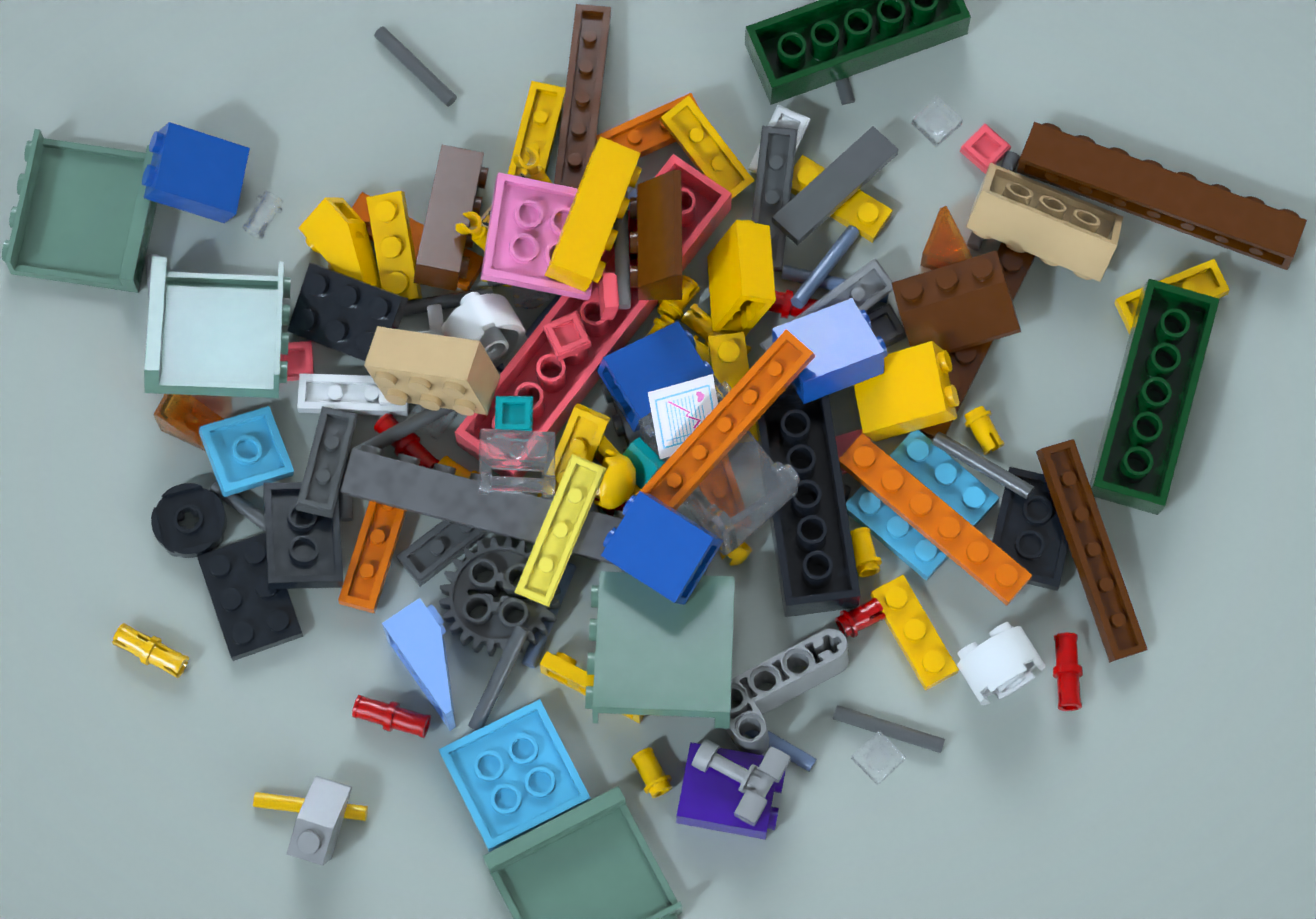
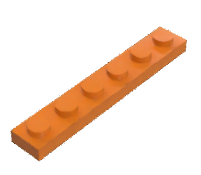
(729, 420)
(934, 519)

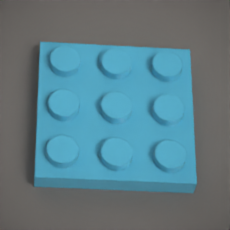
(943, 478)
(514, 775)

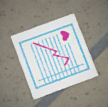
(680, 411)

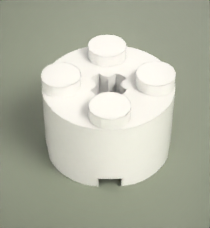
(490, 321)
(999, 663)

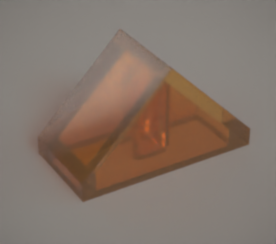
(944, 243)
(183, 416)

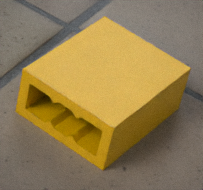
(741, 277)
(908, 394)

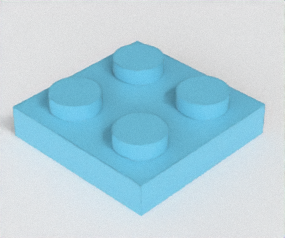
(246, 451)

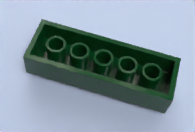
(846, 38)
(1153, 396)

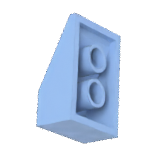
(419, 643)

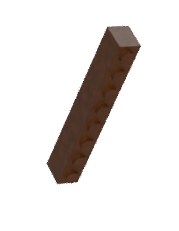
(1161, 195)

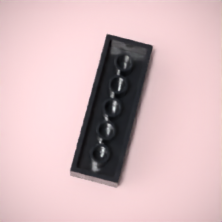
(813, 527)

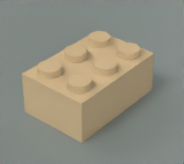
(432, 371)

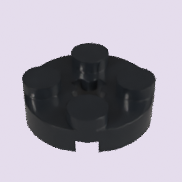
(170, 511)

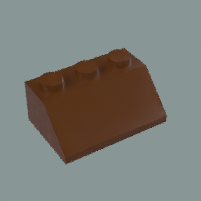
(657, 238)
(958, 304)

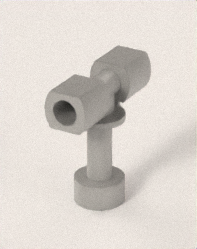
(754, 782)

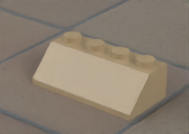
(1045, 223)

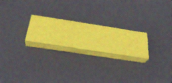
(560, 530)

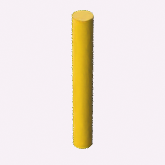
(294, 804)

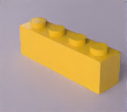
(593, 214)

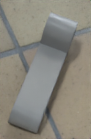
(786, 684)

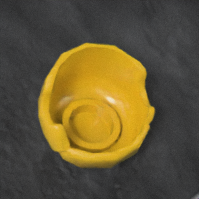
(617, 481)

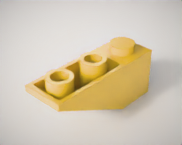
(341, 239)

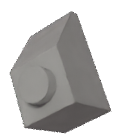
(319, 821)

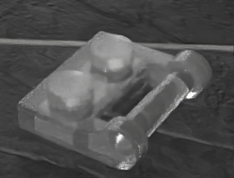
(519, 452)

